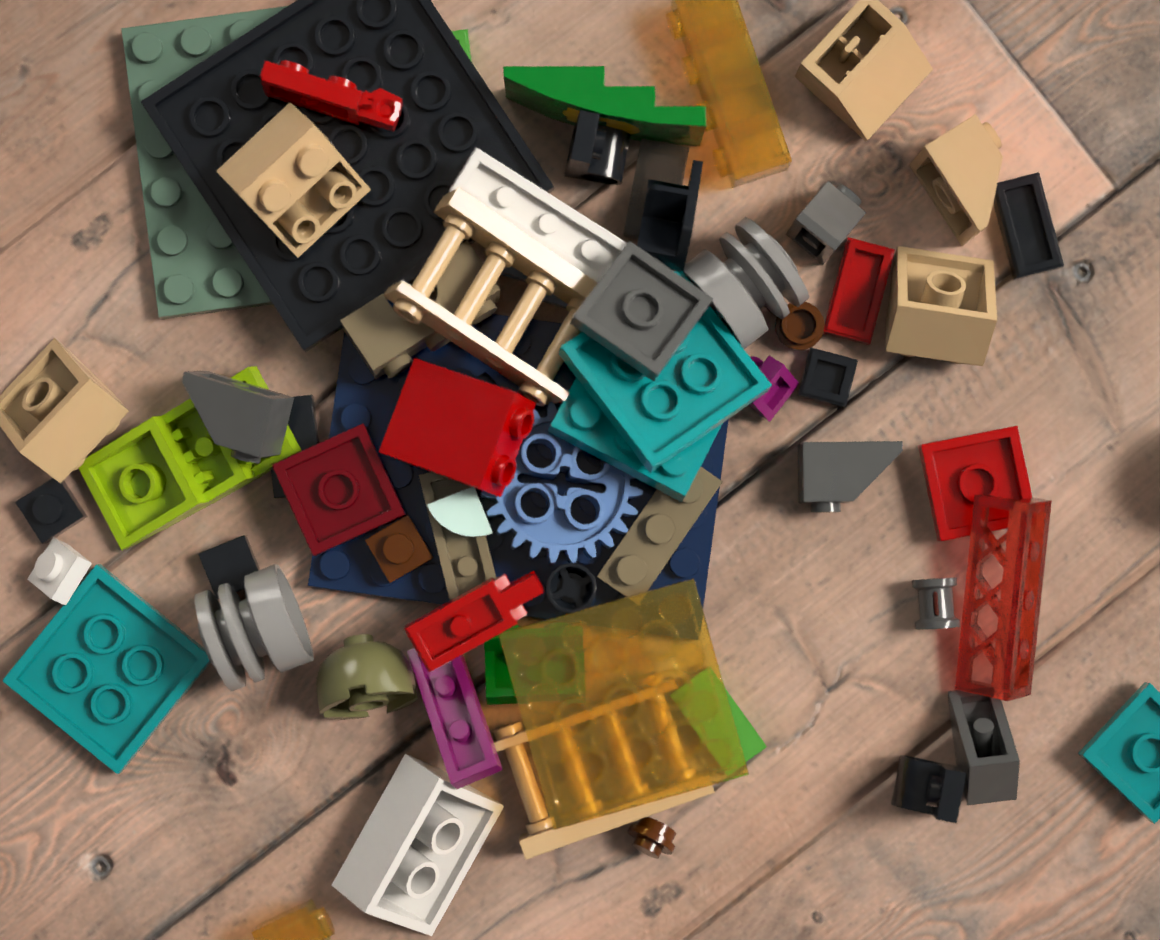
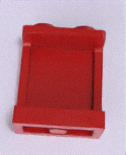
(458, 427)

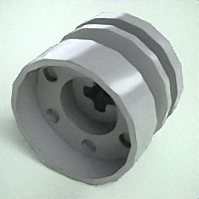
(751, 277)
(246, 630)

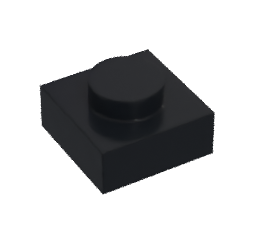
(51, 510)

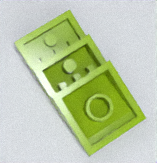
(169, 471)

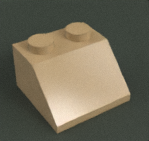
(962, 175)
(941, 306)
(58, 411)

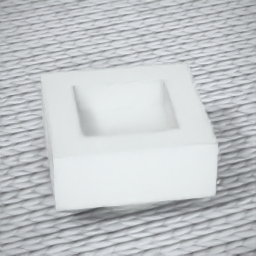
(59, 571)

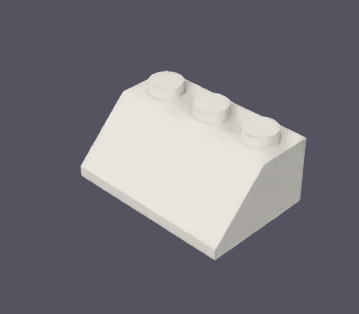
(416, 847)

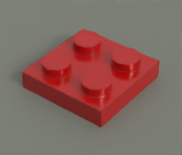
(971, 466)

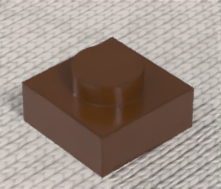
(399, 548)

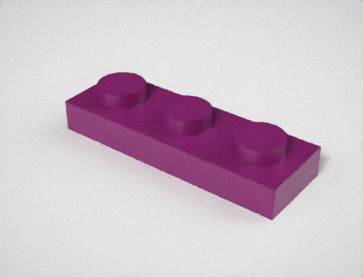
(457, 720)

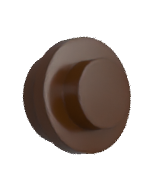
(801, 327)
(652, 837)

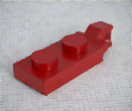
(331, 97)
(471, 618)

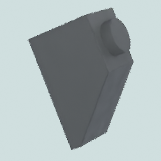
(826, 221)
(240, 414)
(840, 470)
(983, 748)

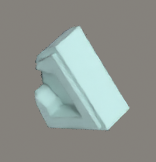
(462, 513)

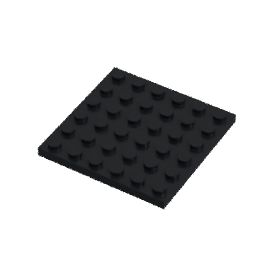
(393, 227)

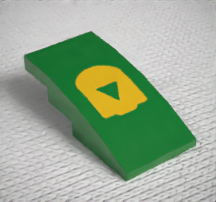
(566, 90)

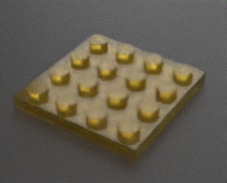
(623, 703)

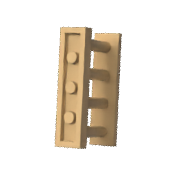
(504, 248)
(540, 834)

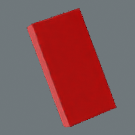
(858, 291)

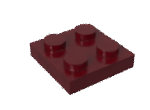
(338, 489)

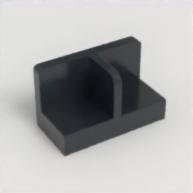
(669, 219)

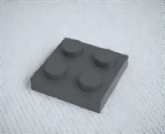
(641, 311)

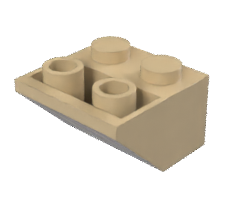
(865, 67)
(294, 179)

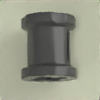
(944, 590)

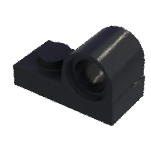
(597, 151)
(929, 788)

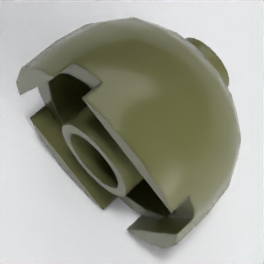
(364, 678)

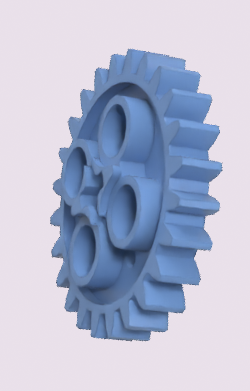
(557, 528)

